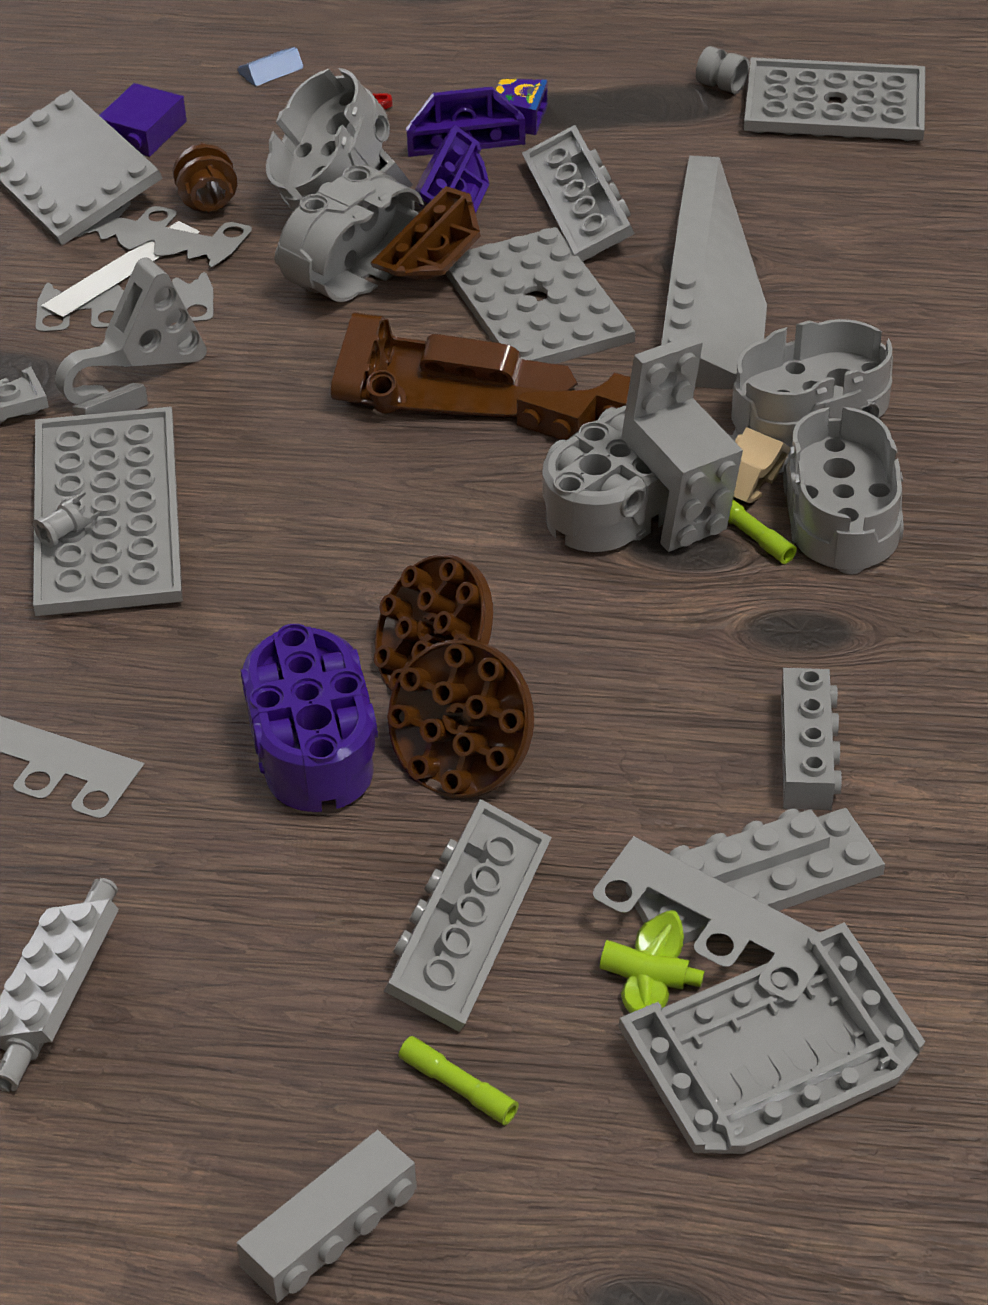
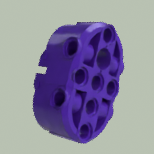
(301, 684)

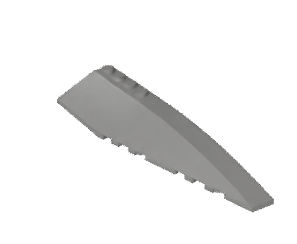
(713, 277)

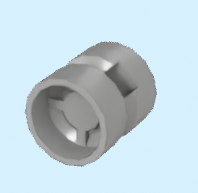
(726, 70)

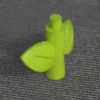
(652, 964)

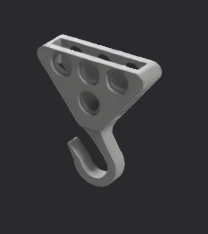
(137, 333)

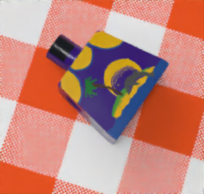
(528, 97)

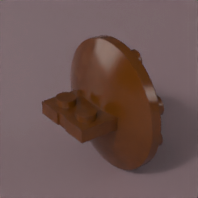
(428, 605)
(461, 718)

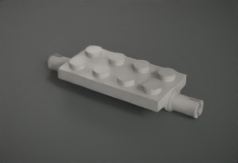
(50, 977)

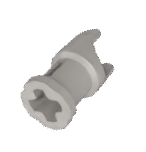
(62, 521)

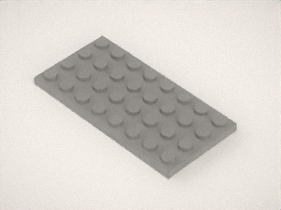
(128, 476)

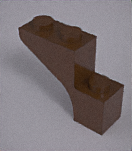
(564, 412)

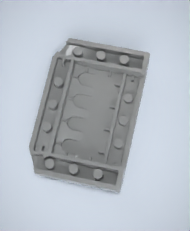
(756, 1067)

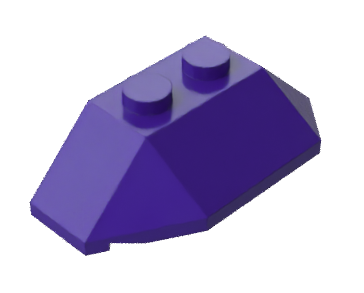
(477, 111)
(457, 166)

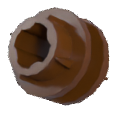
(205, 177)

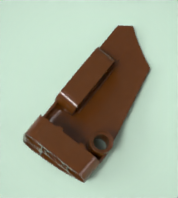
(436, 373)

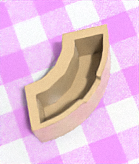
(759, 463)

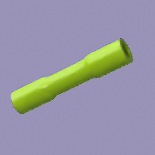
(767, 538)
(479, 1093)

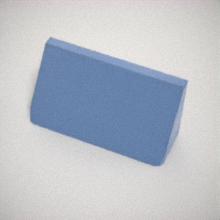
(271, 66)

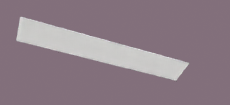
(105, 277)

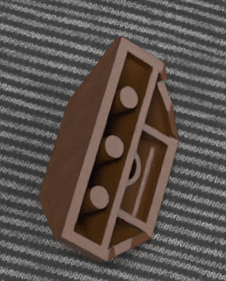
(432, 238)

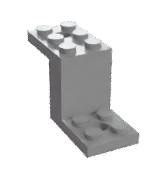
(681, 442)

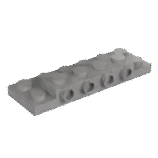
(579, 193)
(775, 863)
(466, 915)

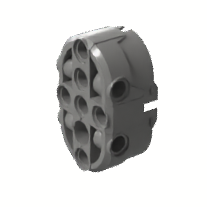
(326, 130)
(342, 229)
(825, 367)
(600, 488)
(844, 490)

